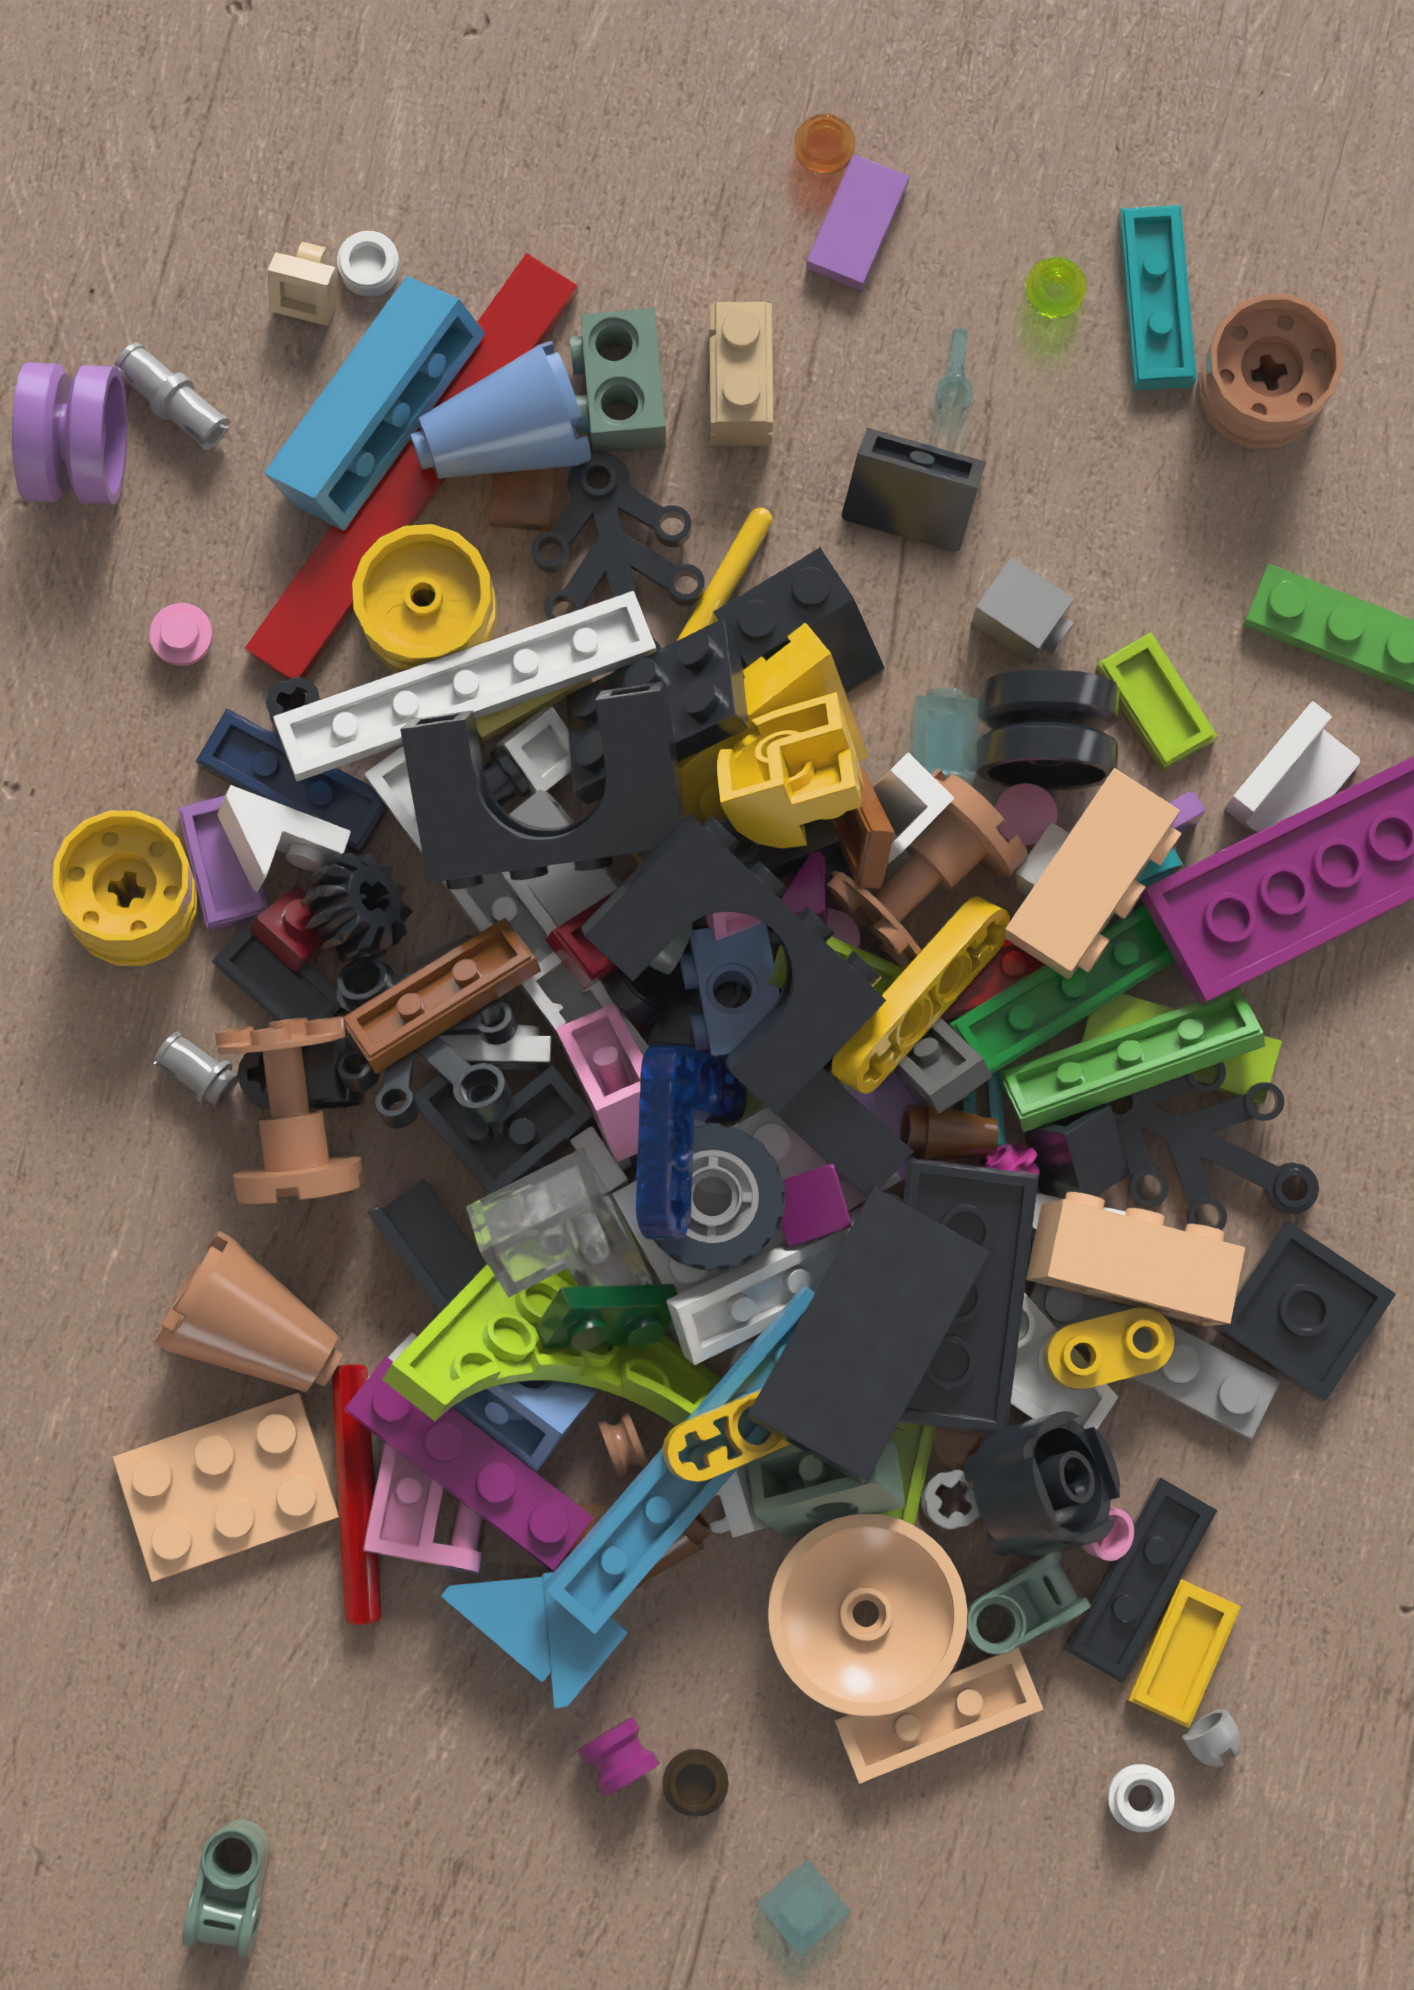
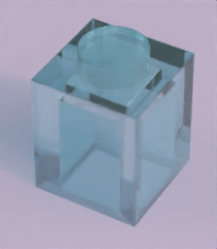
(945, 732)

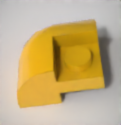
(790, 773)

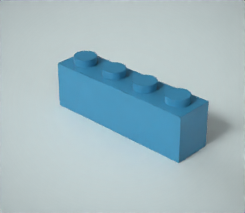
(375, 402)

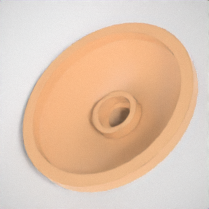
(917, 1622)

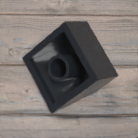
(807, 594)

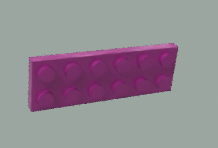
(1290, 885)

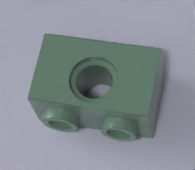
(801, 1492)

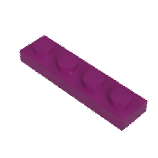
(473, 1470)

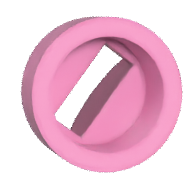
(1117, 1541)

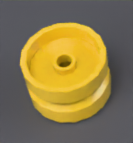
(419, 567)

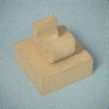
(302, 285)

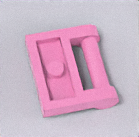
(406, 1518)

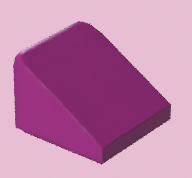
(810, 888)
(814, 1206)

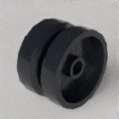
(1047, 729)

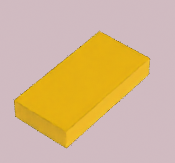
(1183, 1653)

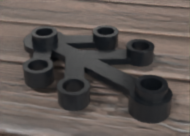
(614, 551)
(468, 1081)
(1191, 1138)

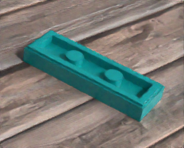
(1157, 297)

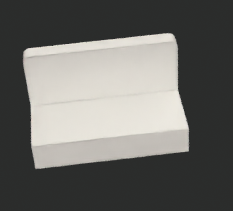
(1295, 774)
(910, 801)

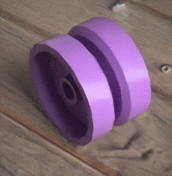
(69, 433)

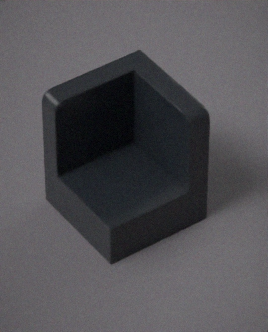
(1078, 1153)

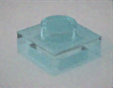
(803, 1906)

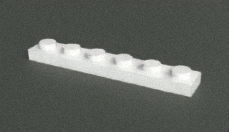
(474, 679)

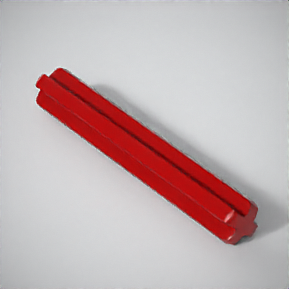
(355, 1500)

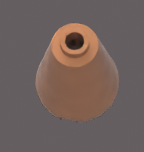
(248, 1322)

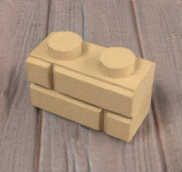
(741, 373)

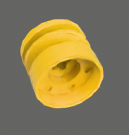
(104, 862)

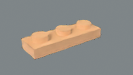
(961, 1708)

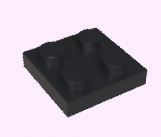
(1305, 1311)

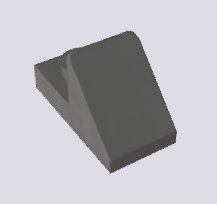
(941, 1068)

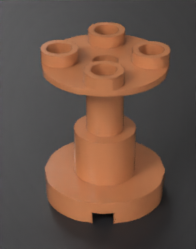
(939, 856)
(293, 1134)

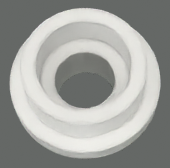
(1161, 1803)

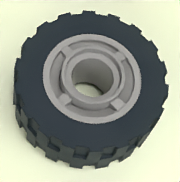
(755, 1201)

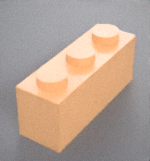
(1094, 875)
(1136, 1260)

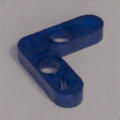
(674, 1091)

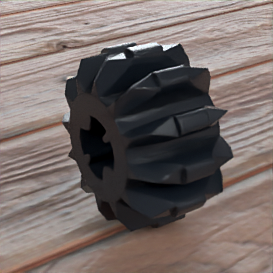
(356, 907)

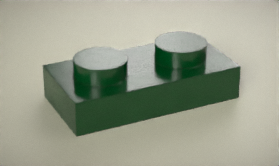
(606, 1316)

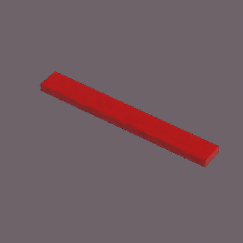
(322, 590)

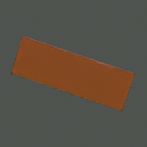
(440, 995)

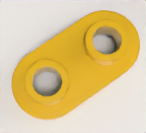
(1110, 1348)

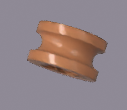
(623, 1444)

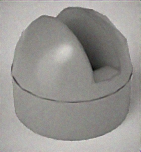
(1212, 1737)

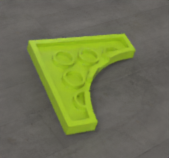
(494, 1341)

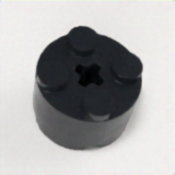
(1044, 1486)

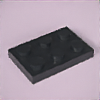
(703, 697)

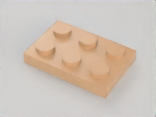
(226, 1487)

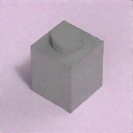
(1024, 612)

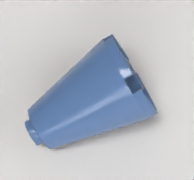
(506, 422)

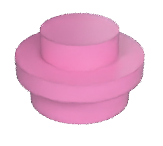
(181, 634)

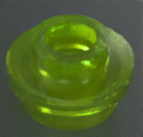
(1059, 271)

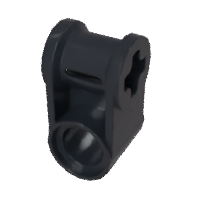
(322, 1080)

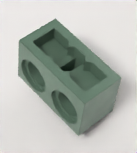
(629, 380)

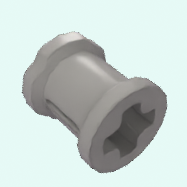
(931, 1503)

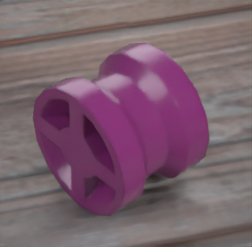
(618, 1757)

